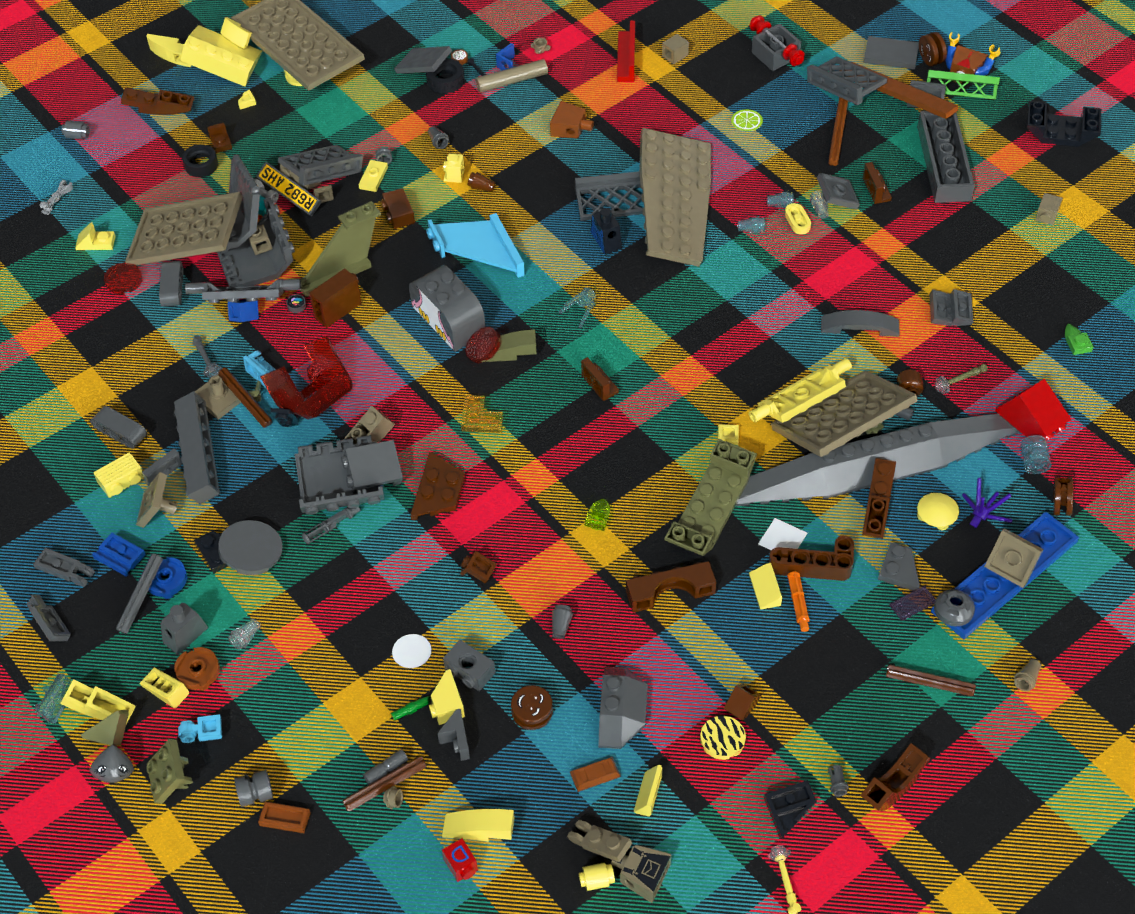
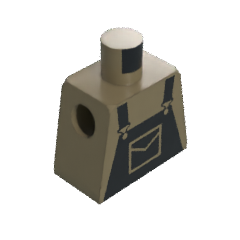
(644, 870)

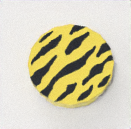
(723, 737)

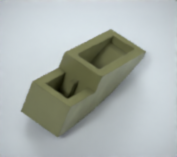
(515, 344)

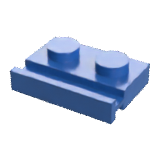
(119, 554)

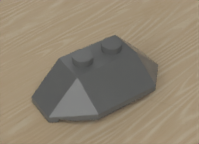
(621, 707)

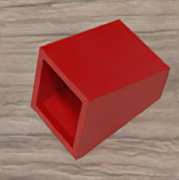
(1035, 411)

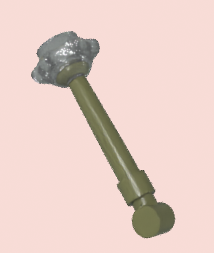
(943, 385)

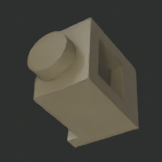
(260, 236)

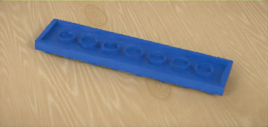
(993, 591)

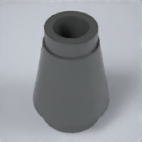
(439, 139)
(561, 620)

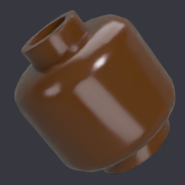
(911, 381)

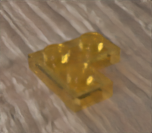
(476, 419)

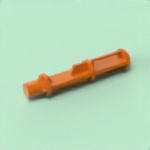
(798, 600)

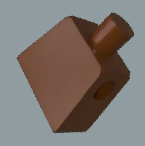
(569, 121)

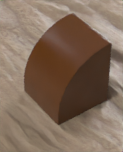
(742, 701)

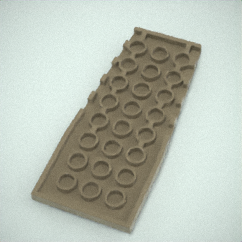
(675, 195)

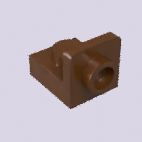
(219, 138)
(478, 566)

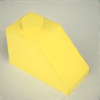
(445, 699)

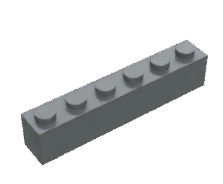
(196, 448)

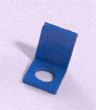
(505, 56)

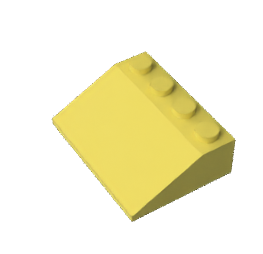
(219, 55)

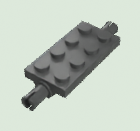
(251, 293)

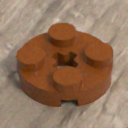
(197, 680)

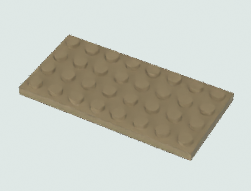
(299, 40)

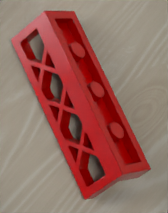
(626, 54)

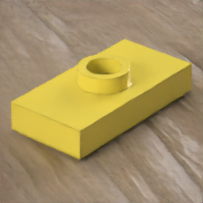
(373, 175)

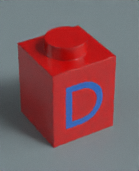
(460, 860)

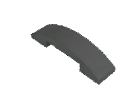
(860, 320)

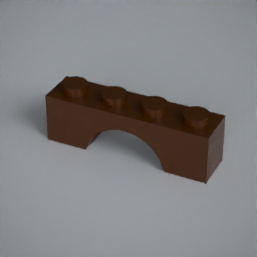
(695, 579)

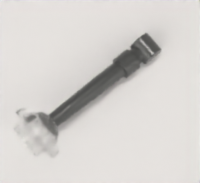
(212, 368)

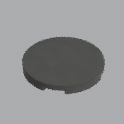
(250, 547)

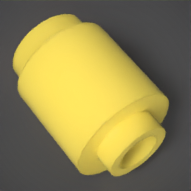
(596, 876)

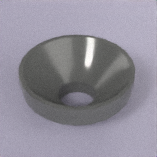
(952, 614)

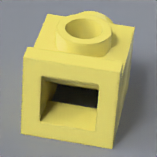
(454, 168)

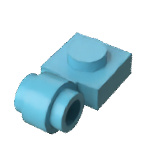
(207, 729)

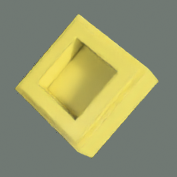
(728, 433)

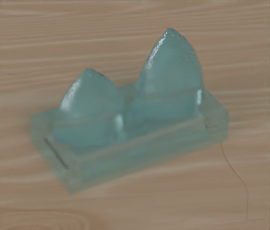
(50, 706)

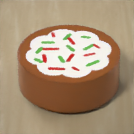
(460, 55)

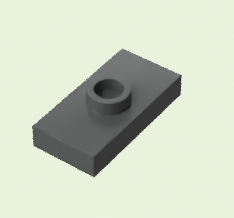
(165, 465)

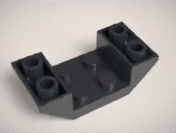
(1061, 128)

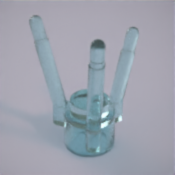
(583, 299)

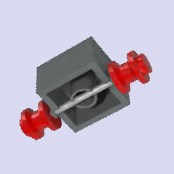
(775, 44)

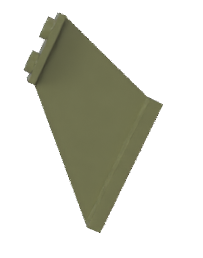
(346, 248)

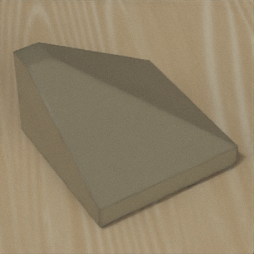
(324, 193)

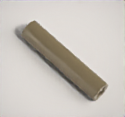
(511, 75)

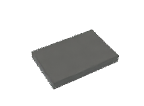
(891, 52)
(423, 60)

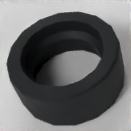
(199, 151)

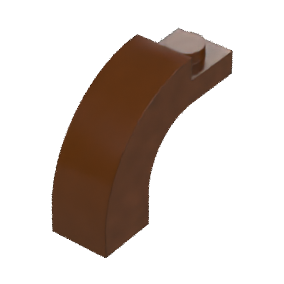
(889, 788)

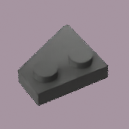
(899, 567)

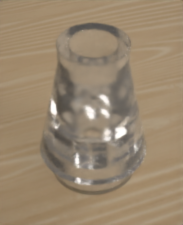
(819, 204)
(243, 635)

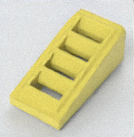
(177, 690)

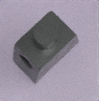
(181, 627)

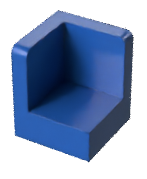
(243, 310)

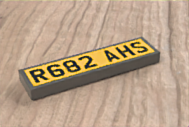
(289, 188)

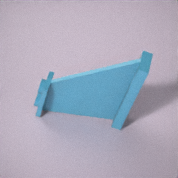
(477, 241)

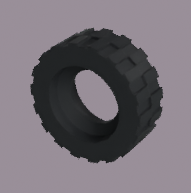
(450, 84)

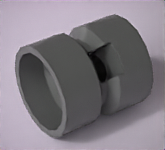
(253, 788)

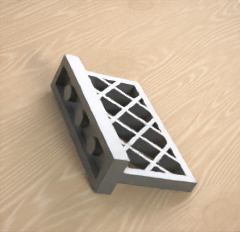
(829, 80)
(322, 164)
(611, 184)

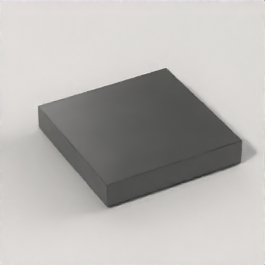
(838, 191)

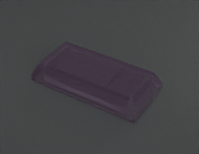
(913, 603)

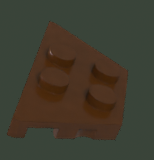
(438, 488)

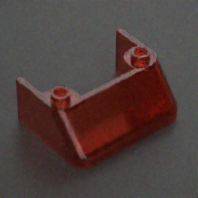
(327, 377)

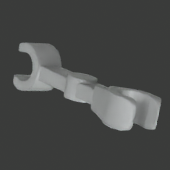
(62, 189)

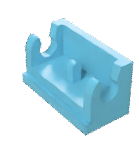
(257, 367)

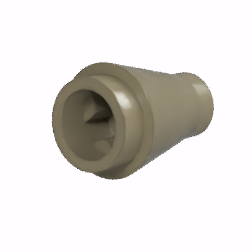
(1027, 676)

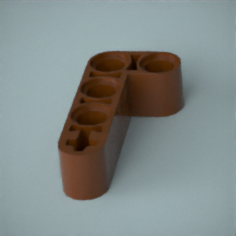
(787, 560)

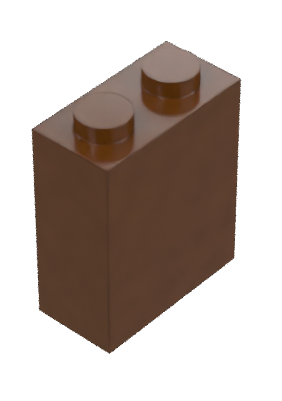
(335, 297)

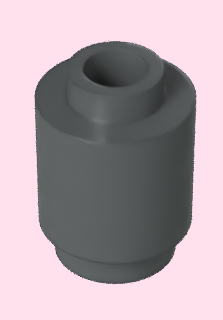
(75, 130)

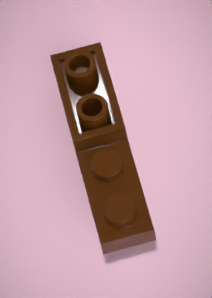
(157, 104)
(879, 498)

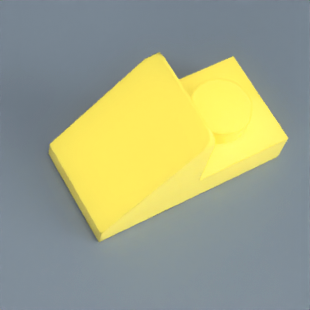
(95, 240)

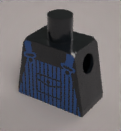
(605, 225)

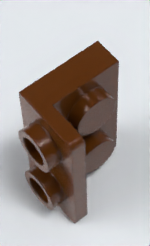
(875, 184)
(598, 379)

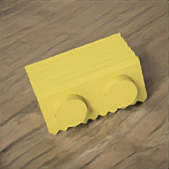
(119, 475)

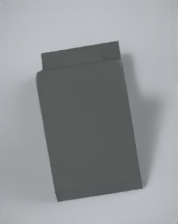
(454, 732)

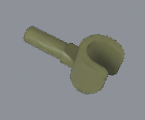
(256, 393)

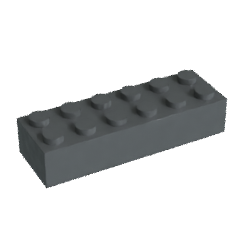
(945, 158)

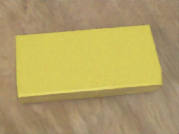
(766, 587)
(648, 791)

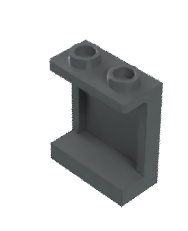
(372, 465)

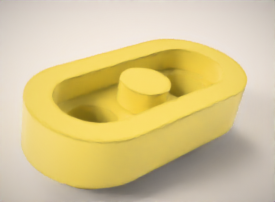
(797, 218)

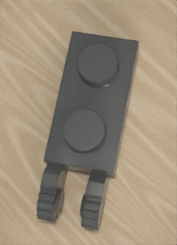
(63, 567)

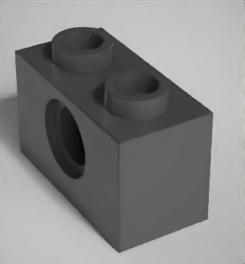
(464, 655)

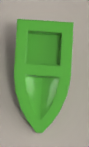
(1077, 341)

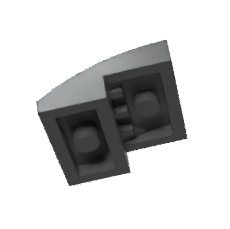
(951, 308)

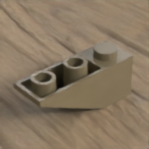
(372, 423)

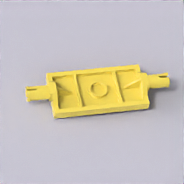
(803, 393)

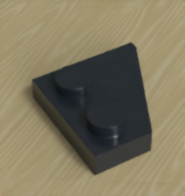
(789, 805)

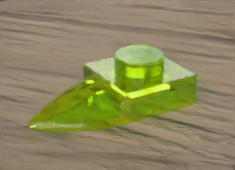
(598, 515)

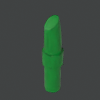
(410, 708)

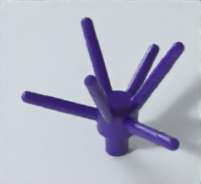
(982, 512)

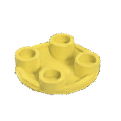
(937, 510)

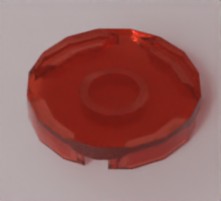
(123, 278)
(482, 345)

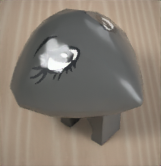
(111, 765)

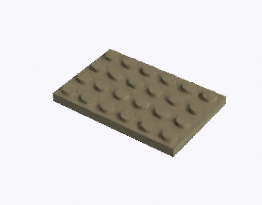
(184, 229)
(846, 414)

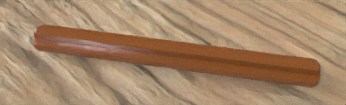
(838, 132)

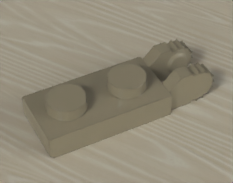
(600, 841)

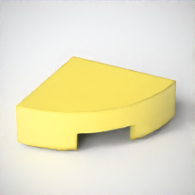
(246, 100)

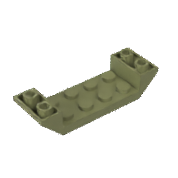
(713, 498)

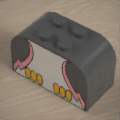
(447, 306)

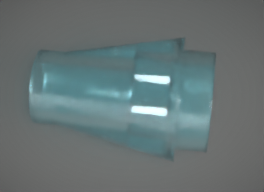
(781, 199)
(752, 225)

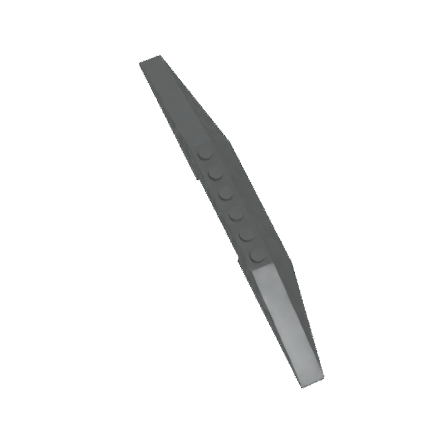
(852, 464)

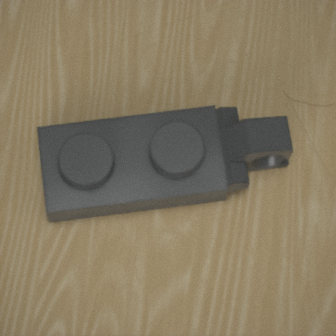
(48, 619)

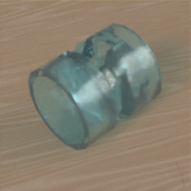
(1035, 454)

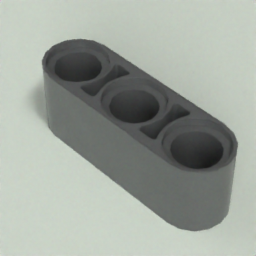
(171, 283)
(119, 427)

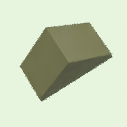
(110, 730)

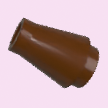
(480, 182)

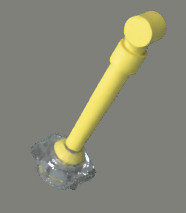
(780, 854)

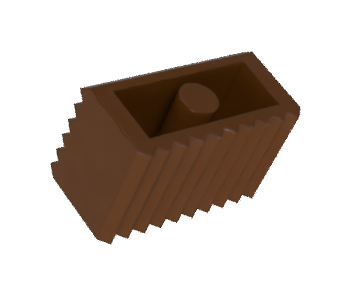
(398, 208)

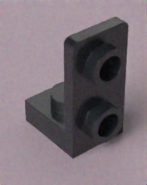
(285, 417)

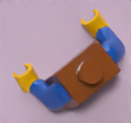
(969, 61)

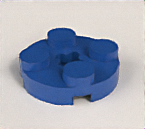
(175, 582)

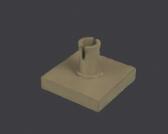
(218, 397)
(153, 501)
(1013, 558)

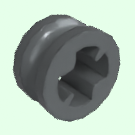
(384, 151)

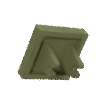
(166, 771)

